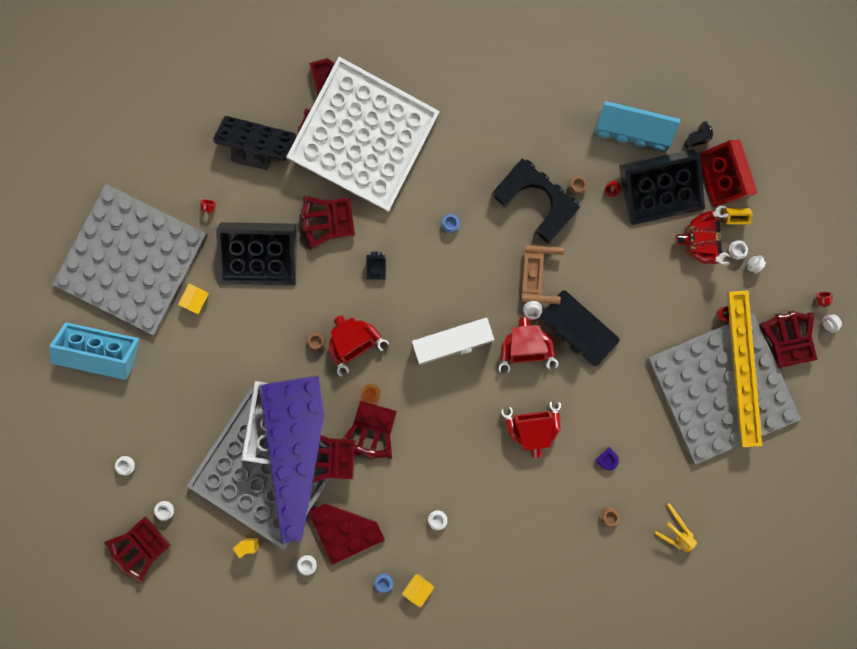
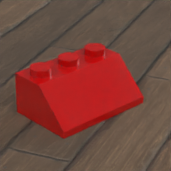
(727, 173)

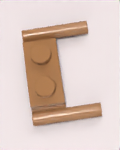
(534, 273)

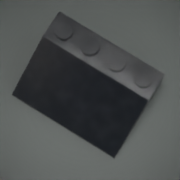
(663, 186)
(257, 253)

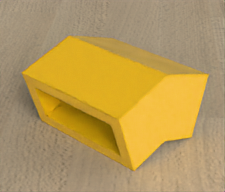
(746, 212)
(193, 298)
(248, 545)
(418, 590)

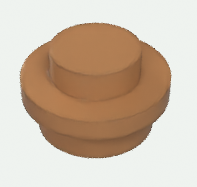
(578, 185)
(316, 341)
(610, 517)

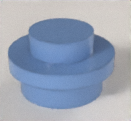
(450, 223)
(383, 583)

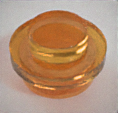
(370, 393)

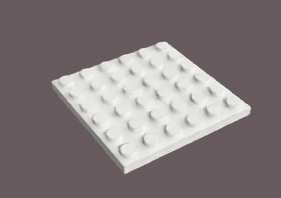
(363, 134)

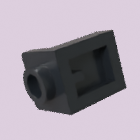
(697, 138)
(376, 266)

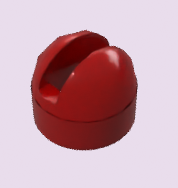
(615, 192)
(207, 205)
(824, 298)
(723, 318)

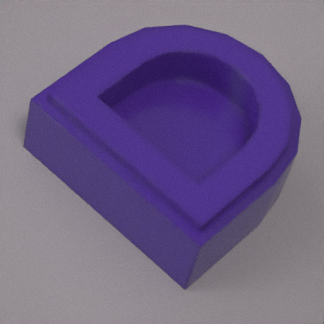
(608, 459)

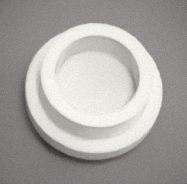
(738, 250)
(756, 264)
(532, 309)
(832, 323)
(124, 465)
(164, 510)
(437, 520)
(307, 565)

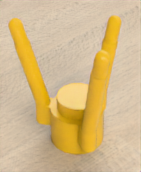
(684, 540)

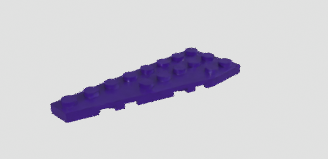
(293, 432)

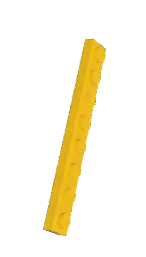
(744, 369)

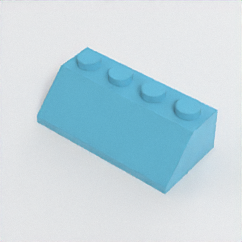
(636, 126)
(94, 350)

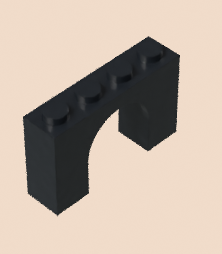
(526, 176)

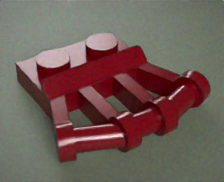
(339, 220)
(791, 351)
(376, 419)
(340, 459)
(147, 541)

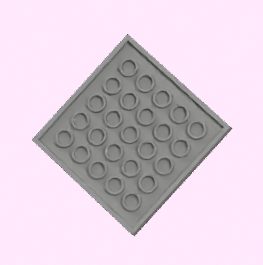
(130, 259)
(702, 392)
(244, 486)

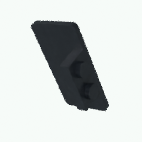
(253, 143)
(579, 329)

